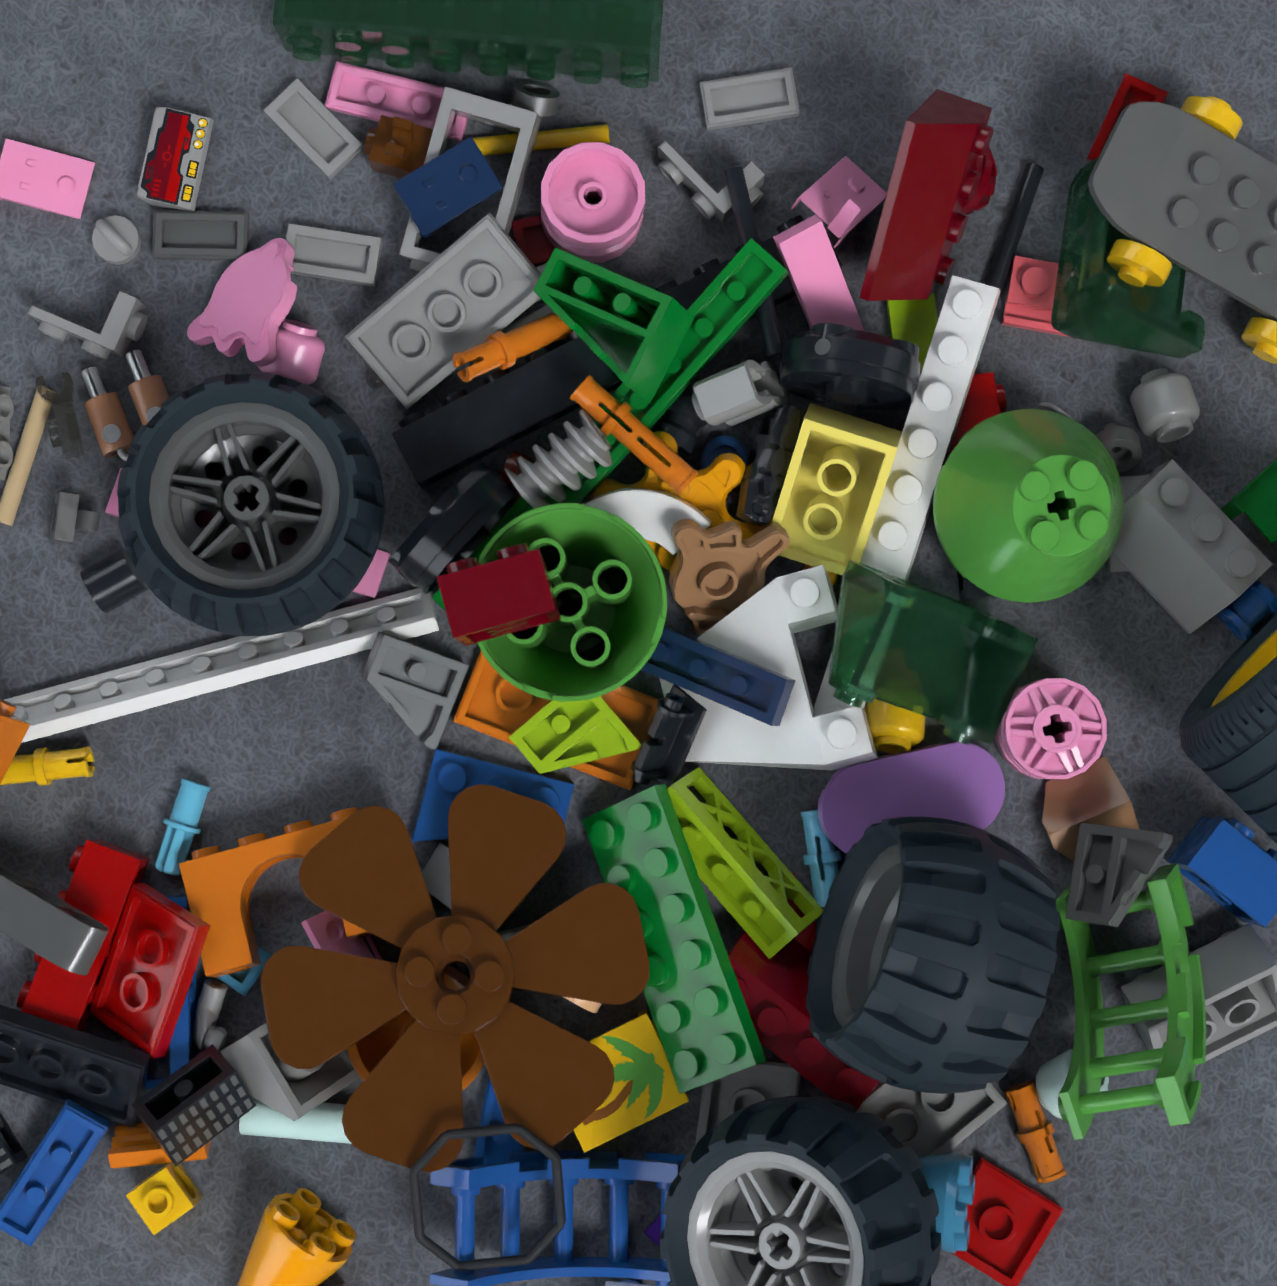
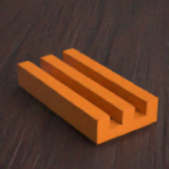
(138, 1148)

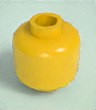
(894, 727)

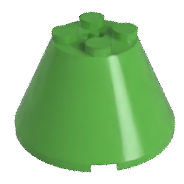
(1028, 505)
(622, 611)

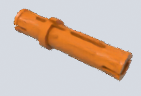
(504, 348)
(589, 397)

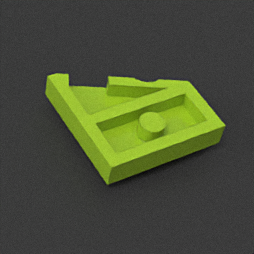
(572, 735)

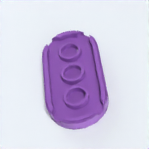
(928, 781)

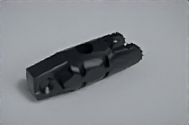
(768, 465)

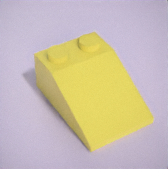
(834, 487)

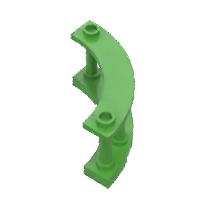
(1181, 1005)

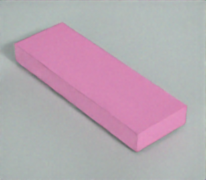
(375, 93)
(817, 275)

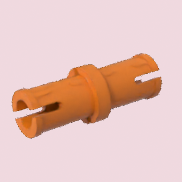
(1035, 1132)

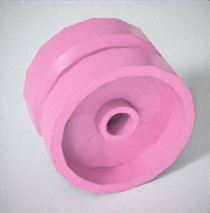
(598, 175)

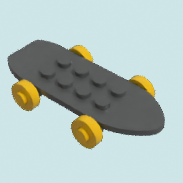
(1194, 201)

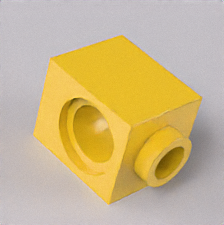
(164, 1196)

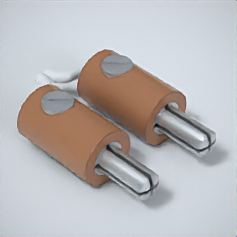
(107, 413)

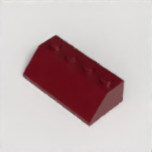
(927, 198)
(777, 1006)

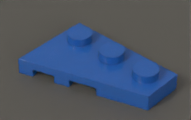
(454, 773)

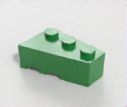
(618, 319)

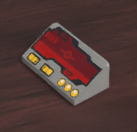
(174, 159)

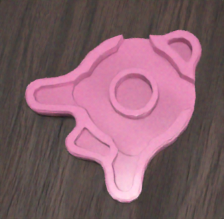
(249, 304)

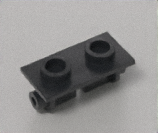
(671, 738)

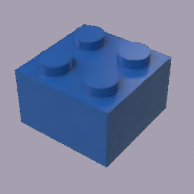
(1230, 868)

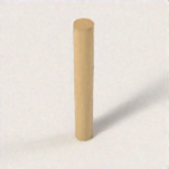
(24, 459)

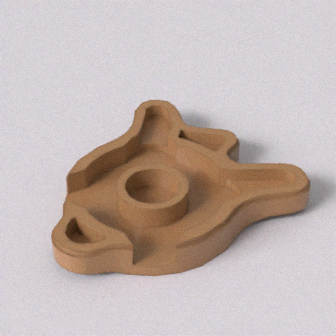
(719, 568)

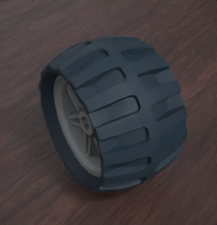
(858, 1205)

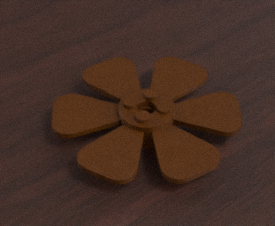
(331, 1000)

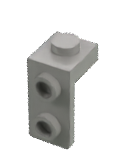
(705, 198)
(123, 324)

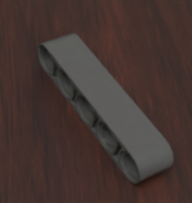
(48, 924)

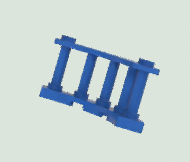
(469, 1175)

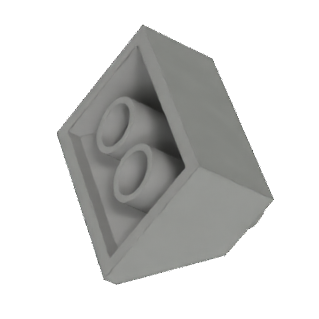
(1185, 548)
(1238, 992)

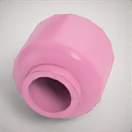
(297, 352)

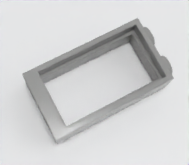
(488, 112)

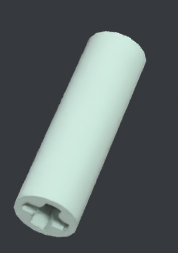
(319, 1124)

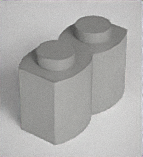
(738, 393)

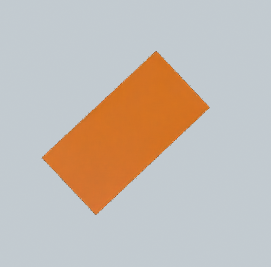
(501, 708)

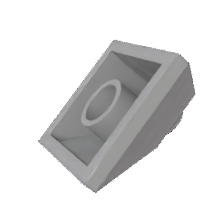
(281, 1085)

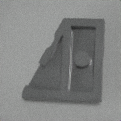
(415, 684)
(1111, 871)

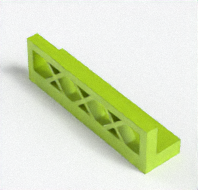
(730, 867)

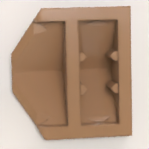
(1085, 798)

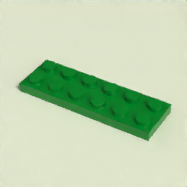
(690, 973)

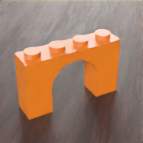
(222, 886)

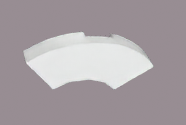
(650, 512)

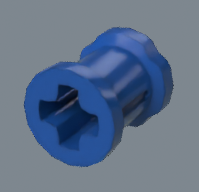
(1248, 610)

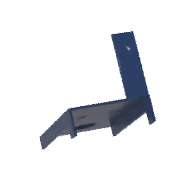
(447, 187)

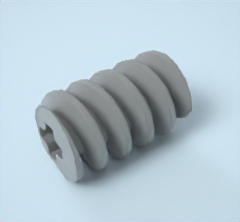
(562, 463)

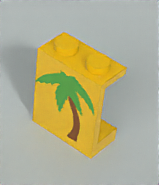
(641, 1086)

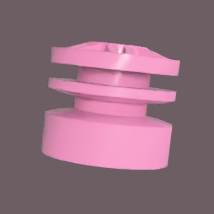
(1038, 756)

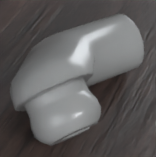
(207, 1015)

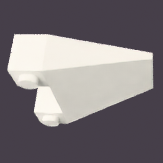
(764, 634)

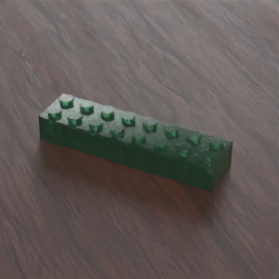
(497, 35)

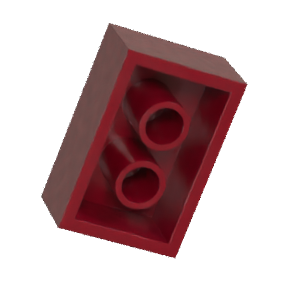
(498, 595)

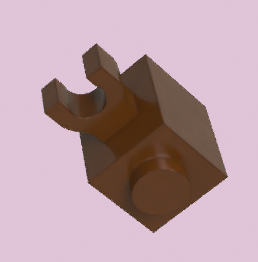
(397, 146)

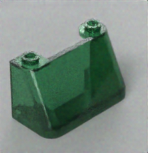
(1102, 307)
(925, 653)

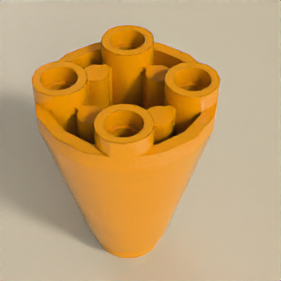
(297, 1243)

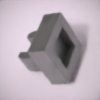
(68, 519)

